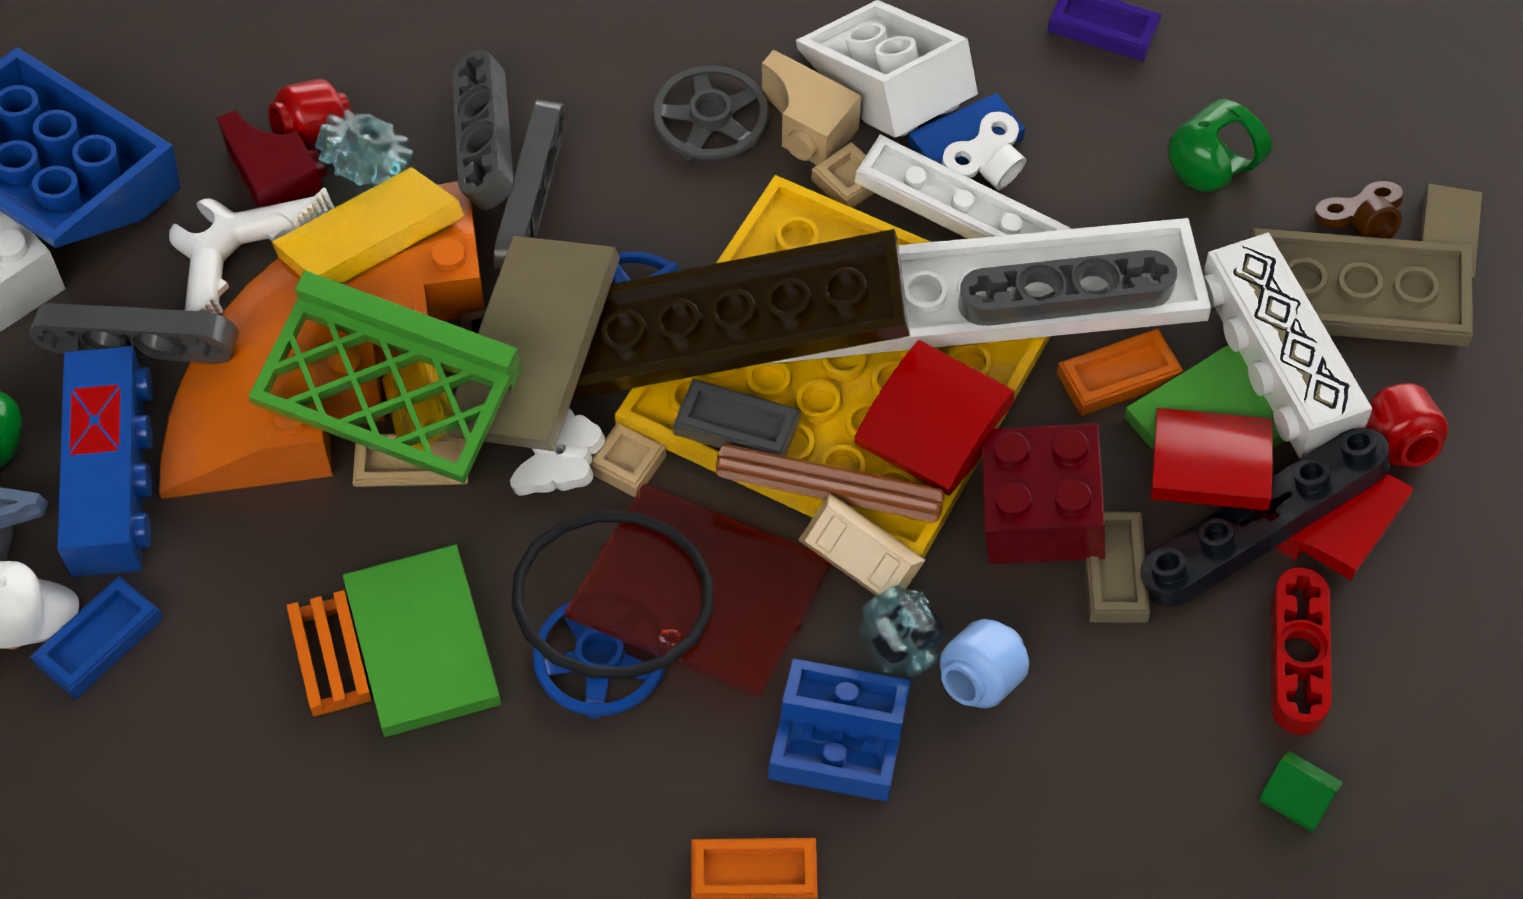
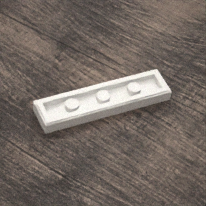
(945, 194)

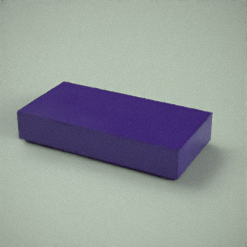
(1106, 25)

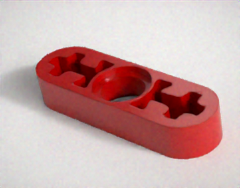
(1286, 670)

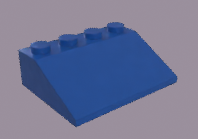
(73, 159)

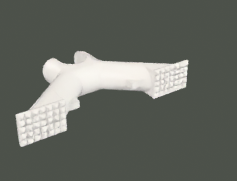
(228, 233)

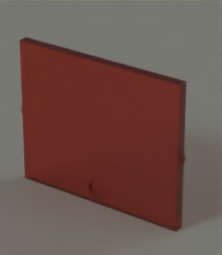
(652, 593)

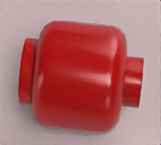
(305, 108)
(1408, 423)

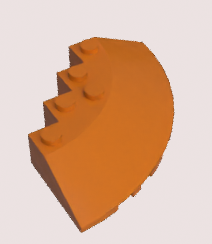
(227, 443)

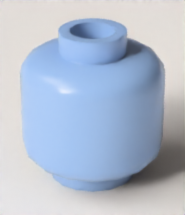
(983, 664)

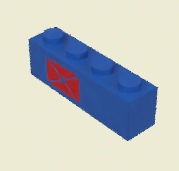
(103, 462)

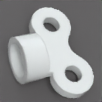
(988, 152)

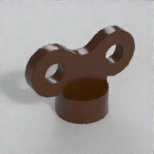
(1366, 212)

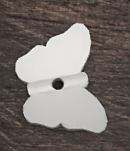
(566, 465)

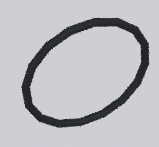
(605, 671)

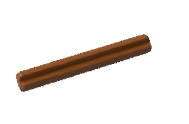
(821, 479)

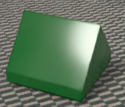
(1300, 791)

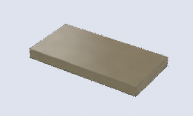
(1383, 285)
(549, 311)

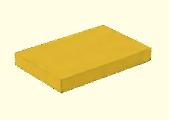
(369, 227)

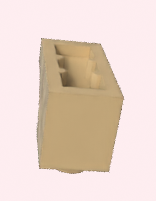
(815, 110)

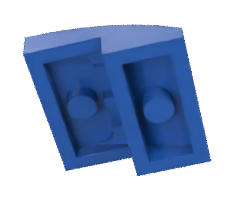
(839, 730)

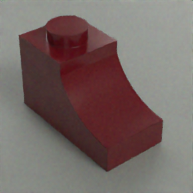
(271, 165)

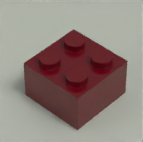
(1043, 494)

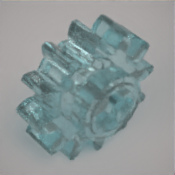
(362, 148)

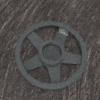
(710, 112)

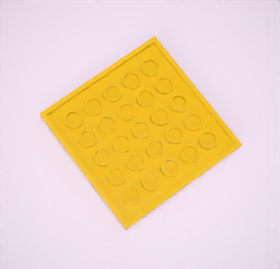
(828, 391)

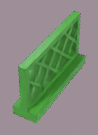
(405, 332)

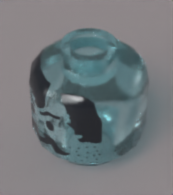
(901, 631)

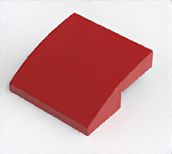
(933, 417)
(1212, 459)
(1350, 531)

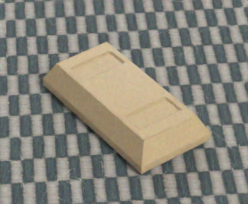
(382, 470)
(860, 547)

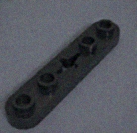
(1235, 535)

